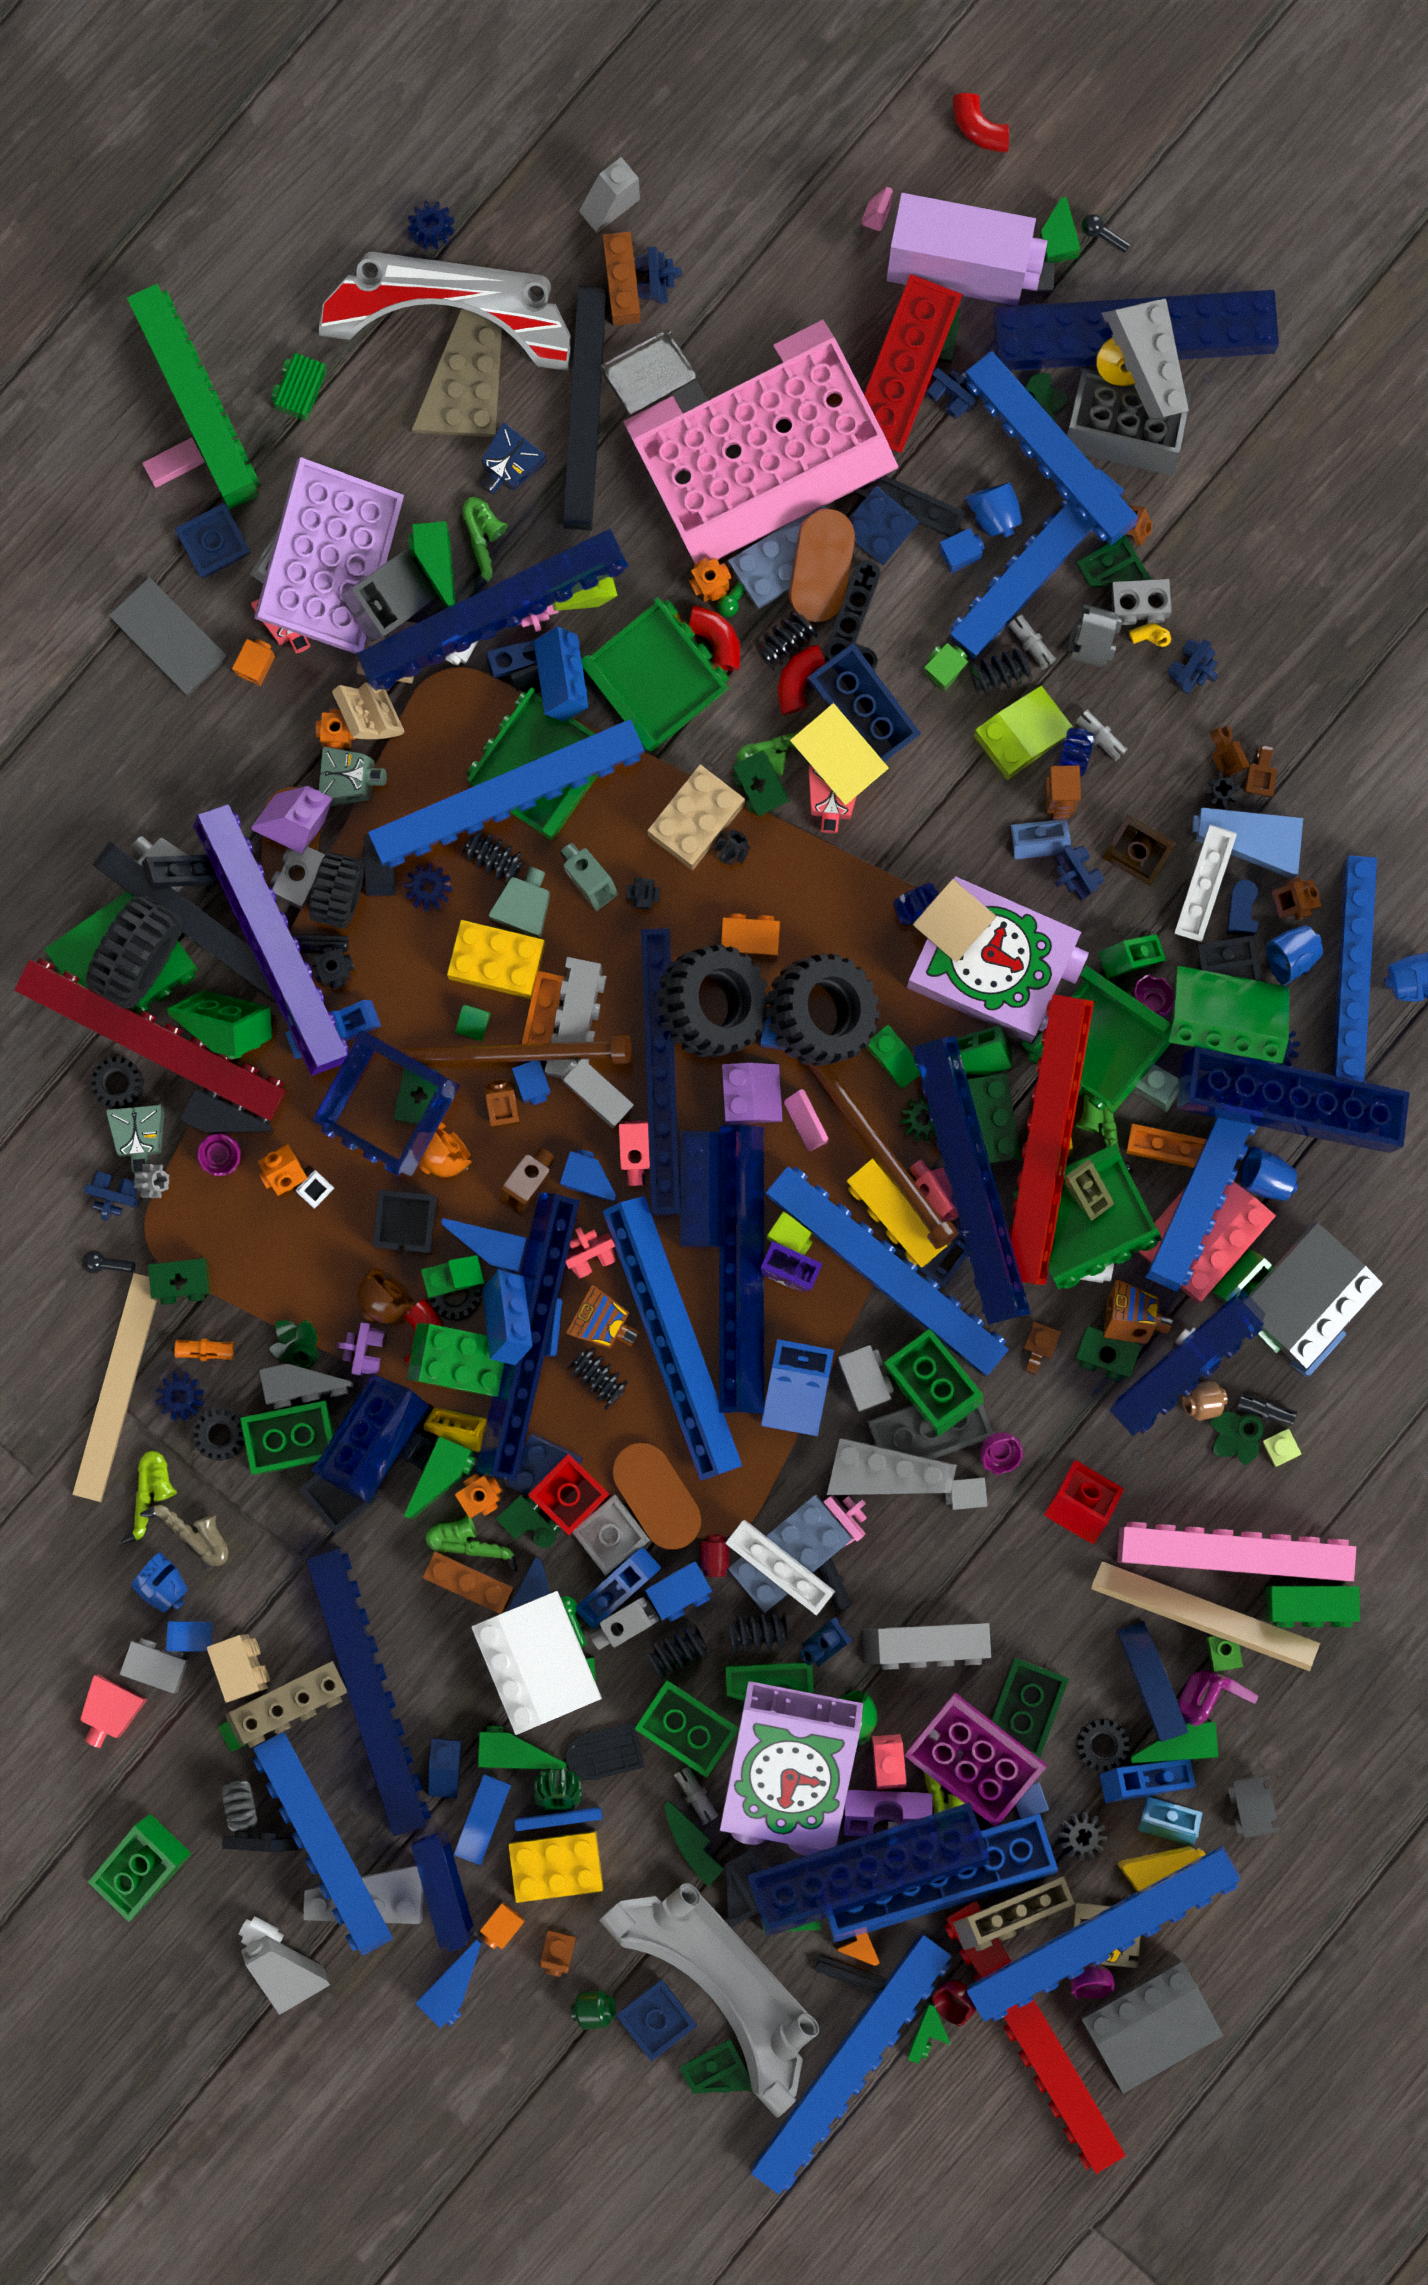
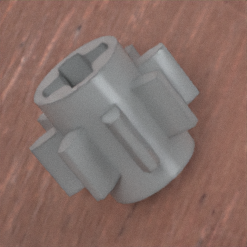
(151, 1181)

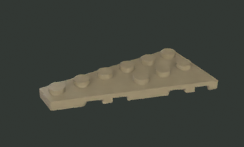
(465, 382)

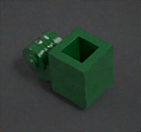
(524, 1516)

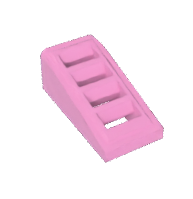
(878, 209)

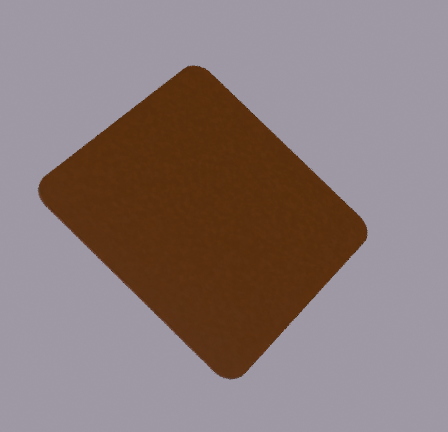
(307, 1262)

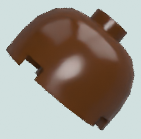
(382, 1298)

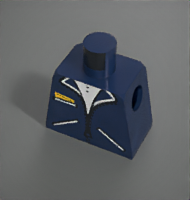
(510, 460)

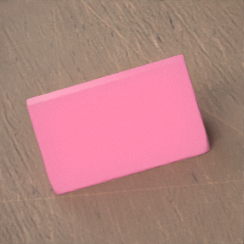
(173, 462)
(806, 1120)

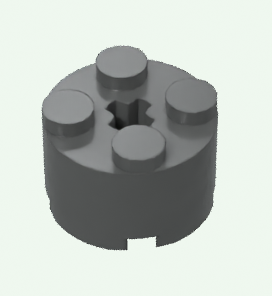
(1093, 636)
(1254, 1806)

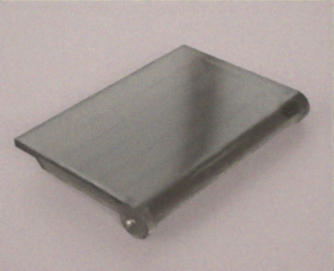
(648, 372)

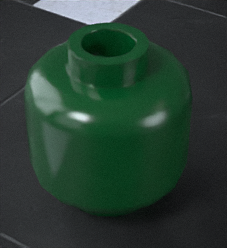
(593, 2009)

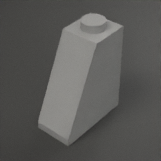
(610, 195)
(596, 1092)
(283, 1973)

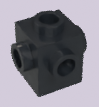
(338, 977)

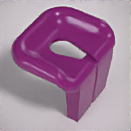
(1194, 1689)

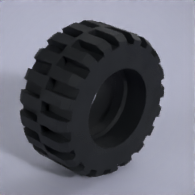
(133, 951)
(853, 1002)
(682, 1008)

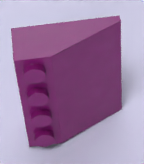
(975, 1759)

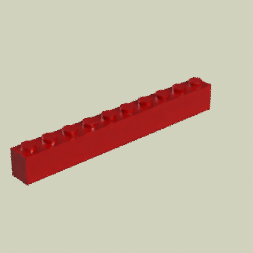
(1049, 1135)
(1048, 2059)

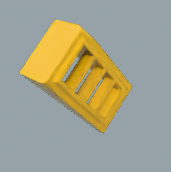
(466, 1432)

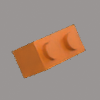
(753, 937)

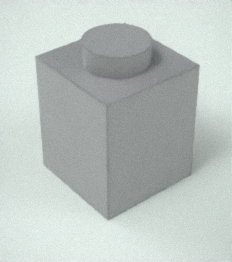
(967, 1494)

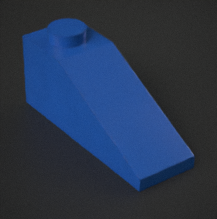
(494, 1247)
(617, 1588)
(1147, 1780)
(448, 1992)

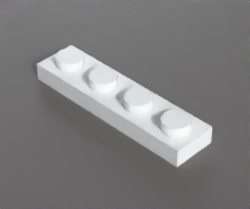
(1205, 883)
(780, 1567)

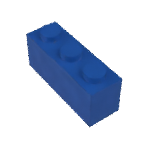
(561, 674)
(506, 1317)

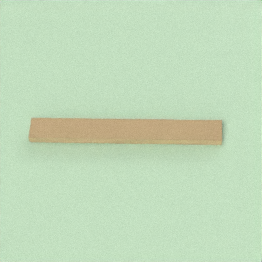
(116, 1390)
(1205, 1616)

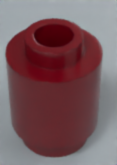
(714, 1556)

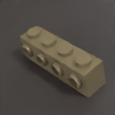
(285, 1704)
(1014, 1913)

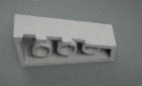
(1150, 355)
(577, 1009)
(879, 1470)
(925, 1644)
(395, 1893)

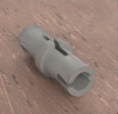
(1032, 642)
(1102, 735)
(696, 1795)

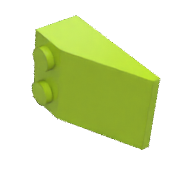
(1022, 732)

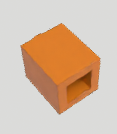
(254, 661)
(501, 1926)

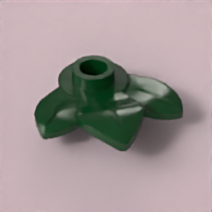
(1048, 398)
(295, 1341)
(1233, 1439)

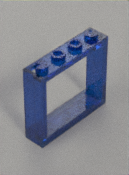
(344, 1085)
(443, 1890)

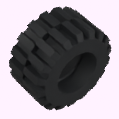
(336, 890)

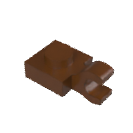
(1229, 755)
(1260, 776)
(1041, 1344)

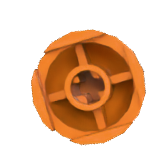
(445, 1154)

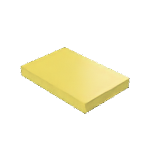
(839, 754)

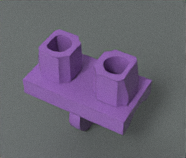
(366, 1337)

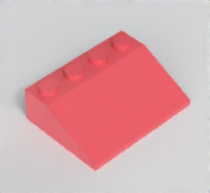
(1235, 1229)

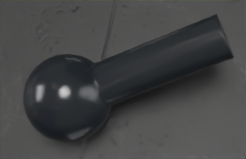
(1094, 226)
(94, 1262)

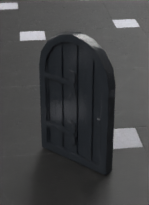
(605, 1752)

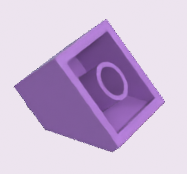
(294, 817)
(751, 1093)

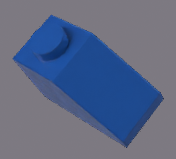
(587, 1176)

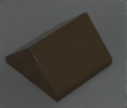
(1139, 850)

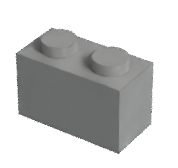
(865, 1378)
(154, 1666)

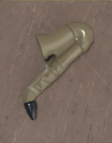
(206, 1542)

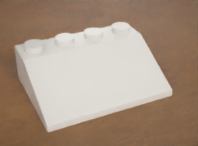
(536, 1662)

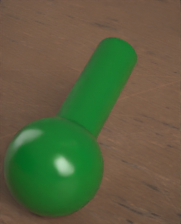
(728, 604)
(571, 1609)

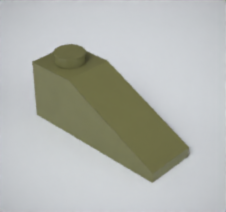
(1088, 1190)

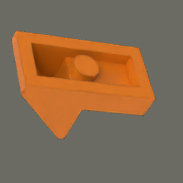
(861, 1949)

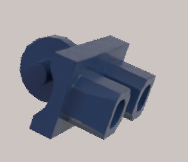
(660, 273)
(943, 384)
(1197, 669)
(1074, 874)
(99, 1188)
(824, 1643)

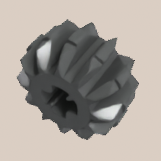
(239, 1806)
(1073, 1833)

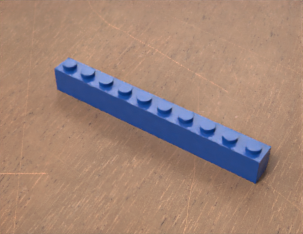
(506, 793)
(886, 1271)
(672, 1338)
(1103, 1934)
(850, 2063)

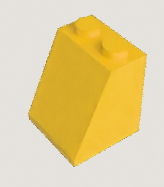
(1150, 1868)

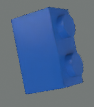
(679, 1591)

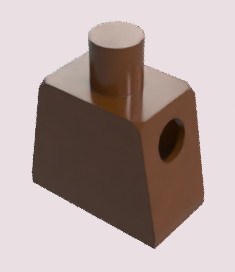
(520, 1189)

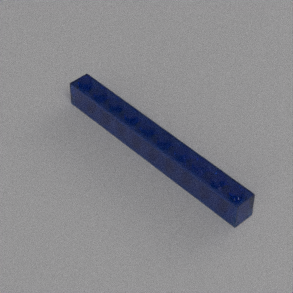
(493, 610)
(660, 1080)
(971, 1180)
(740, 1270)
(542, 1275)
(367, 1691)

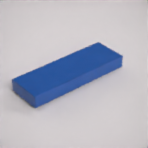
(558, 1818)

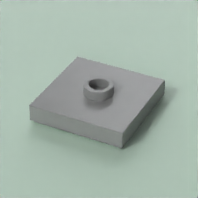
(611, 1535)

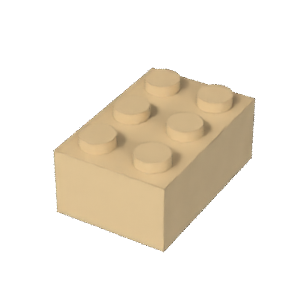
(696, 817)
(238, 1667)

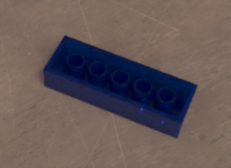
(1187, 1362)

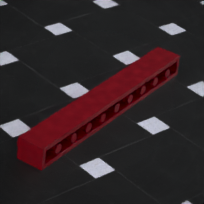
(152, 1040)

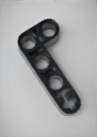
(854, 614)

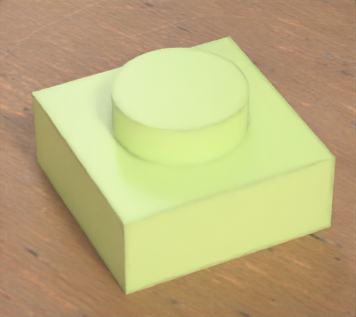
(1281, 1447)

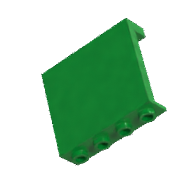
(656, 674)
(524, 739)
(76, 950)
(1230, 1014)
(1121, 1042)
(1089, 1246)

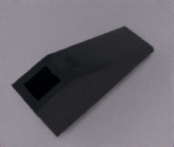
(214, 1117)

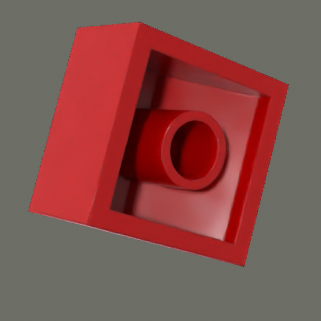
(568, 1494)
(1084, 1502)

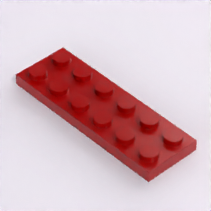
(910, 357)

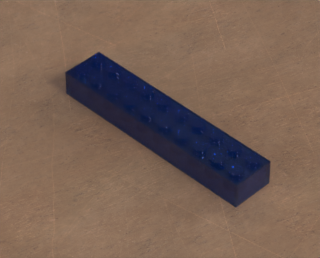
(1076, 331)

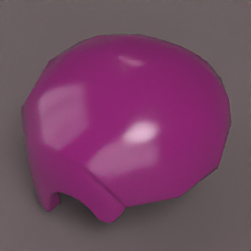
(1154, 994)
(219, 1154)
(1001, 1453)
(1093, 1982)

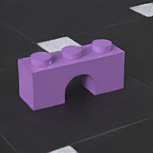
(867, 1808)

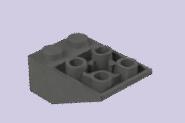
(388, 596)
(292, 1383)

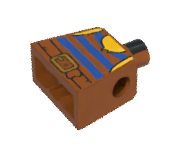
(1133, 1314)
(601, 1321)

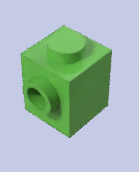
(945, 665)
(1223, 1654)

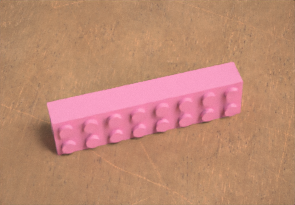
(1236, 1554)

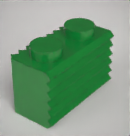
(299, 386)

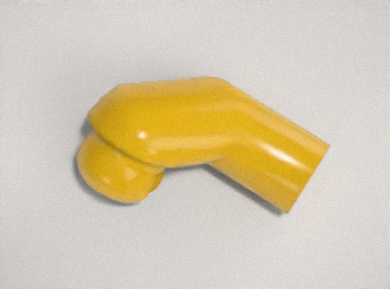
(1151, 632)

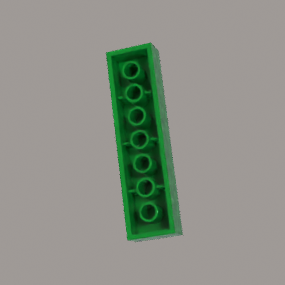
(191, 390)

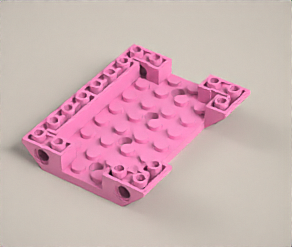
(777, 472)

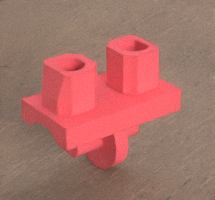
(598, 1247)

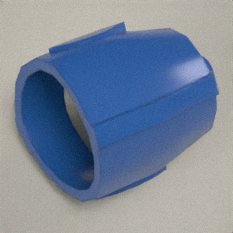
(996, 509)
(1298, 949)
(1409, 978)
(1274, 1177)
(160, 1584)

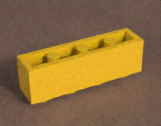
(894, 1211)

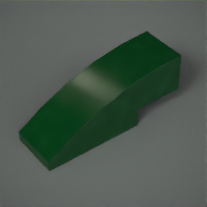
(692, 1844)

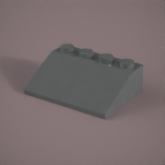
(1115, 427)
(1312, 1294)
(1151, 2025)

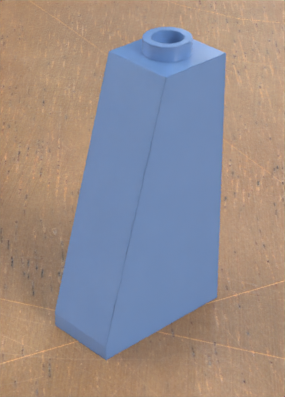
(1260, 838)

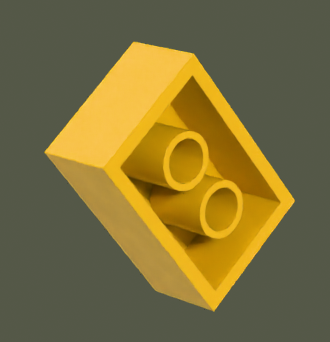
(496, 959)
(556, 1866)

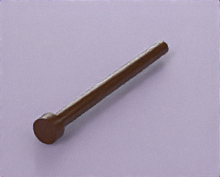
(618, 1049)
(940, 1232)

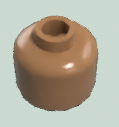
(1205, 1401)

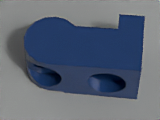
(510, 659)
(1240, 909)

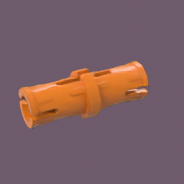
(204, 1349)

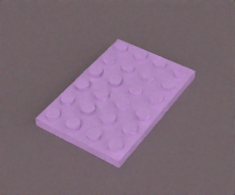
(326, 542)

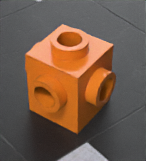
(713, 588)
(339, 739)
(281, 1170)
(469, 1499)

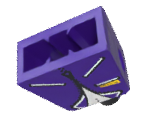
(790, 1268)

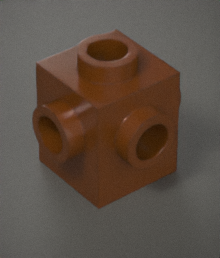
(1296, 898)

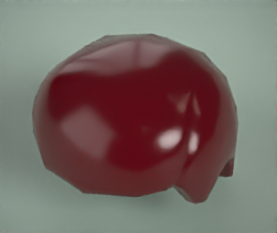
(954, 2002)

